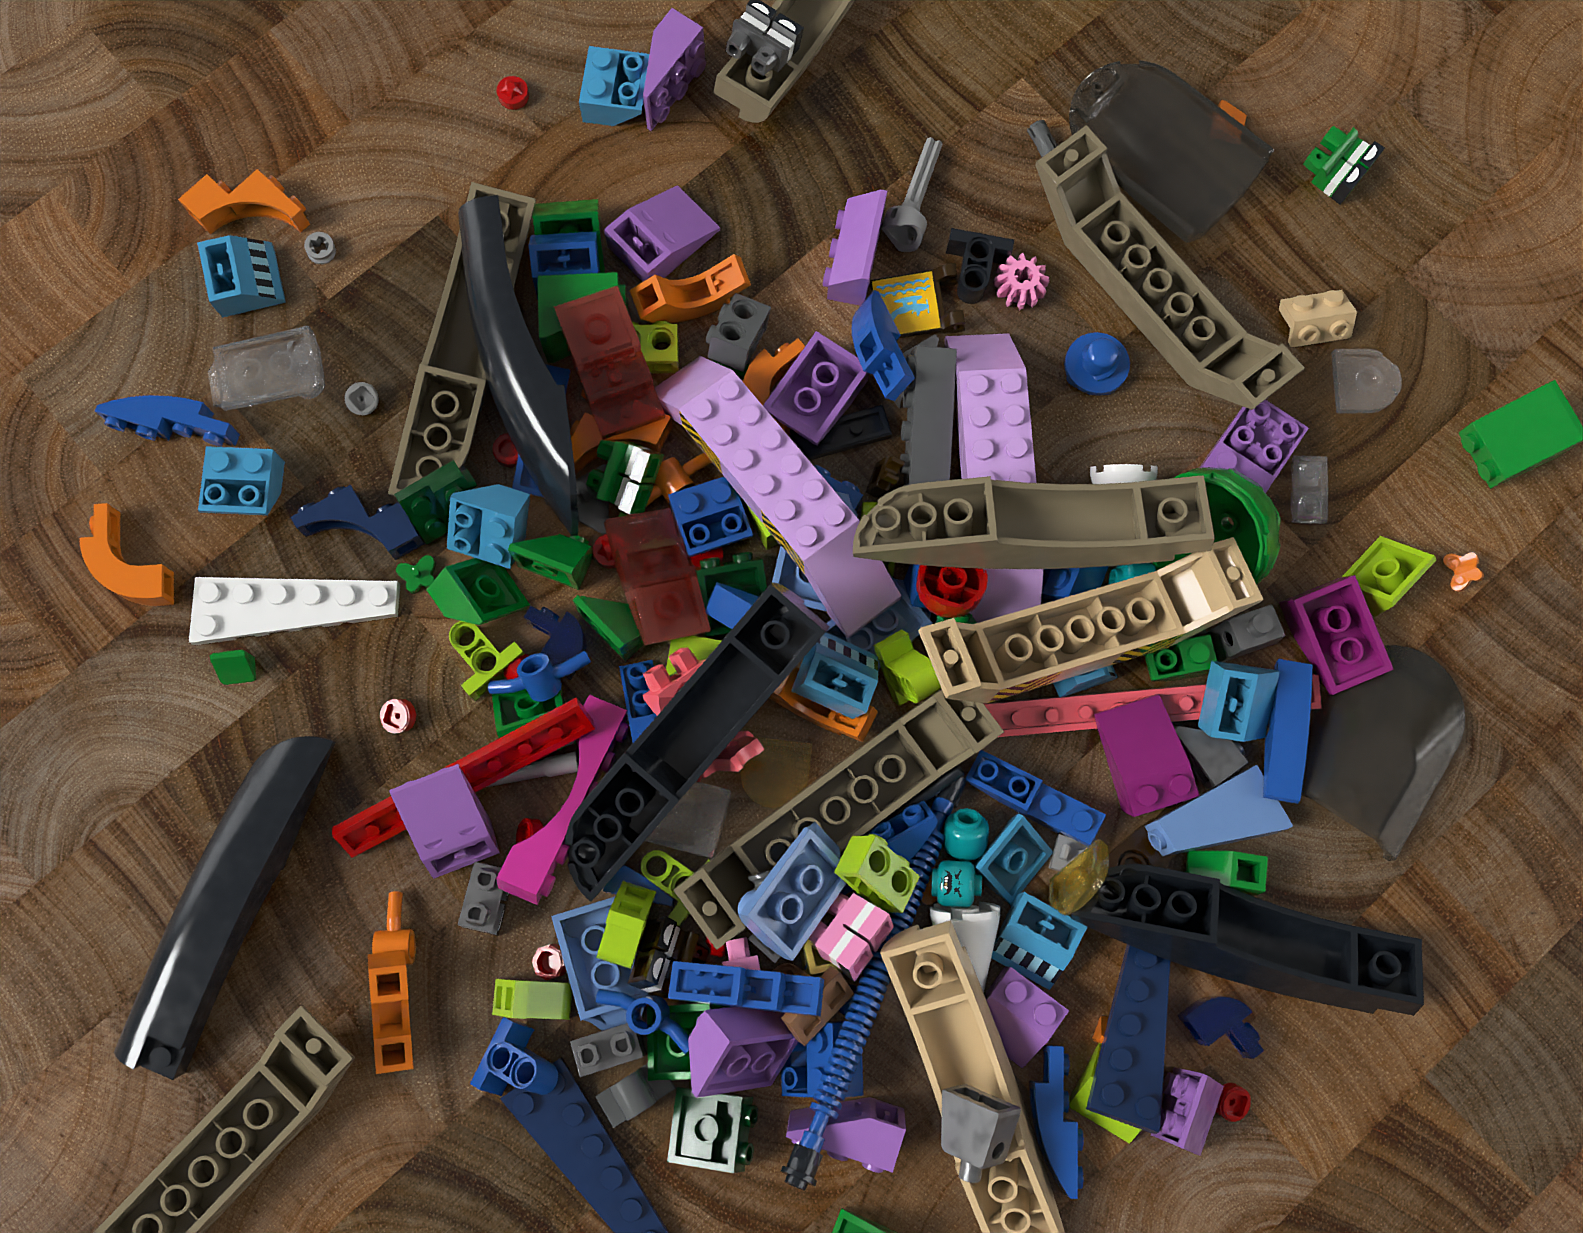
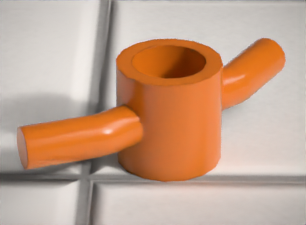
(676, 477)
(394, 937)

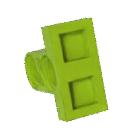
(474, 655)
(905, 669)
(668, 881)
(625, 924)
(532, 999)

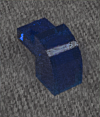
(565, 636)
(1217, 1015)

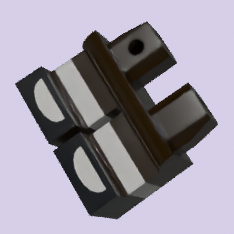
(661, 946)

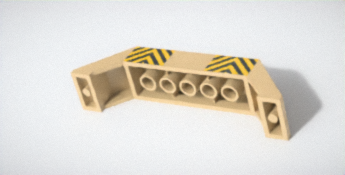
(1090, 628)

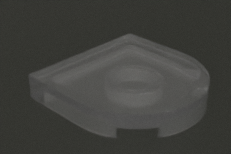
(1364, 380)

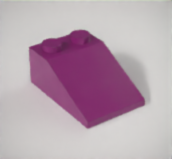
(1337, 633)
(1145, 756)

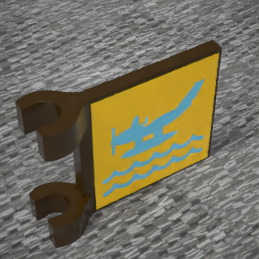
(917, 301)

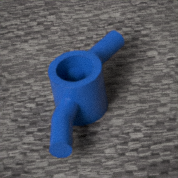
(539, 676)
(635, 1021)

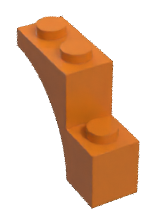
(257, 196)
(586, 438)

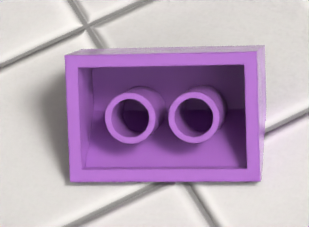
(855, 248)
(737, 1050)

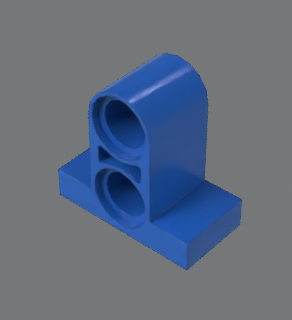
(512, 1063)

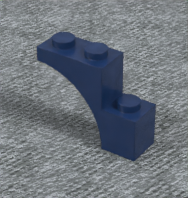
(347, 511)

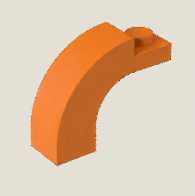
(690, 297)
(768, 370)
(103, 557)
(820, 715)

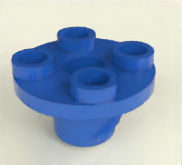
(1096, 364)

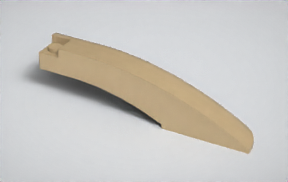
(964, 1047)

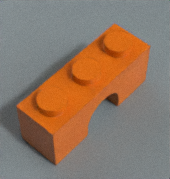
(390, 1011)

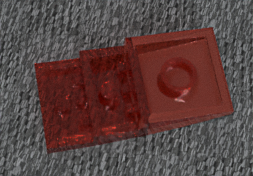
(609, 362)
(656, 576)

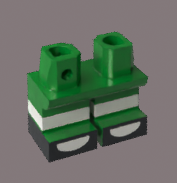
(1345, 167)
(626, 474)

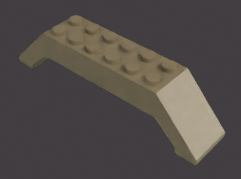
(1154, 282)
(842, 802)
(238, 1134)

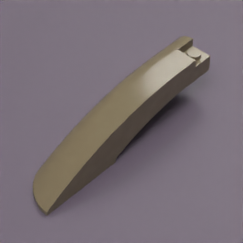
(451, 374)

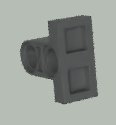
(632, 1096)

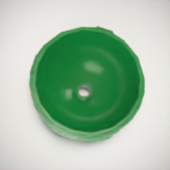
(1252, 513)

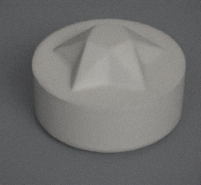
(361, 398)

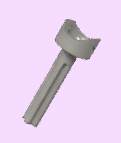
(906, 221)

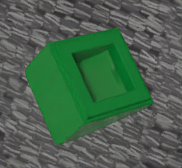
(234, 666)

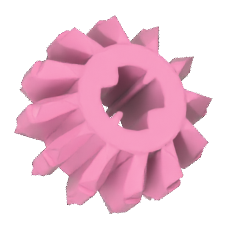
(1021, 269)

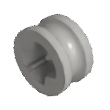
(315, 240)

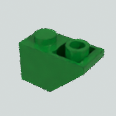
(1182, 660)
(1234, 869)

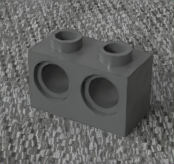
(738, 331)

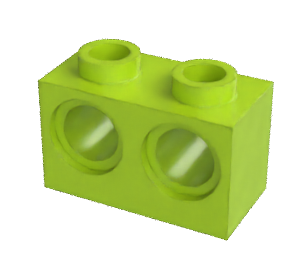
(659, 360)
(877, 873)

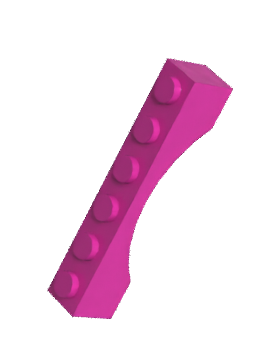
(532, 862)

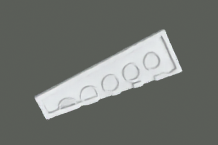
(261, 606)

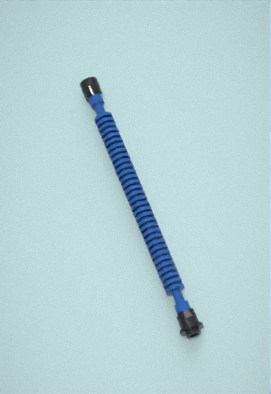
(806, 1155)

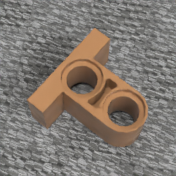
(835, 995)

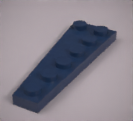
(1132, 1053)
(585, 1152)

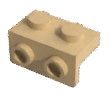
(1318, 317)

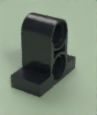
(975, 269)

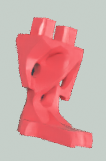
(665, 687)

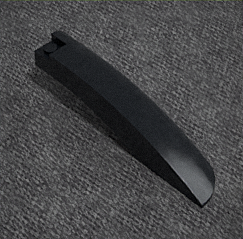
(517, 376)
(688, 735)
(221, 906)
(1256, 941)

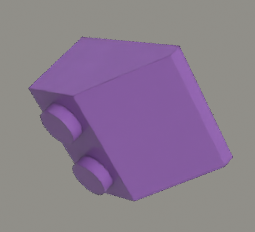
(1022, 1015)

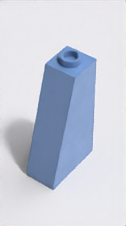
(1220, 816)

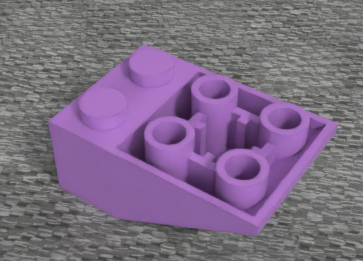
(673, 62)
(659, 233)
(1257, 443)
(445, 821)
(1188, 1109)
(863, 1132)

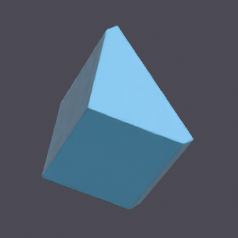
(1012, 858)

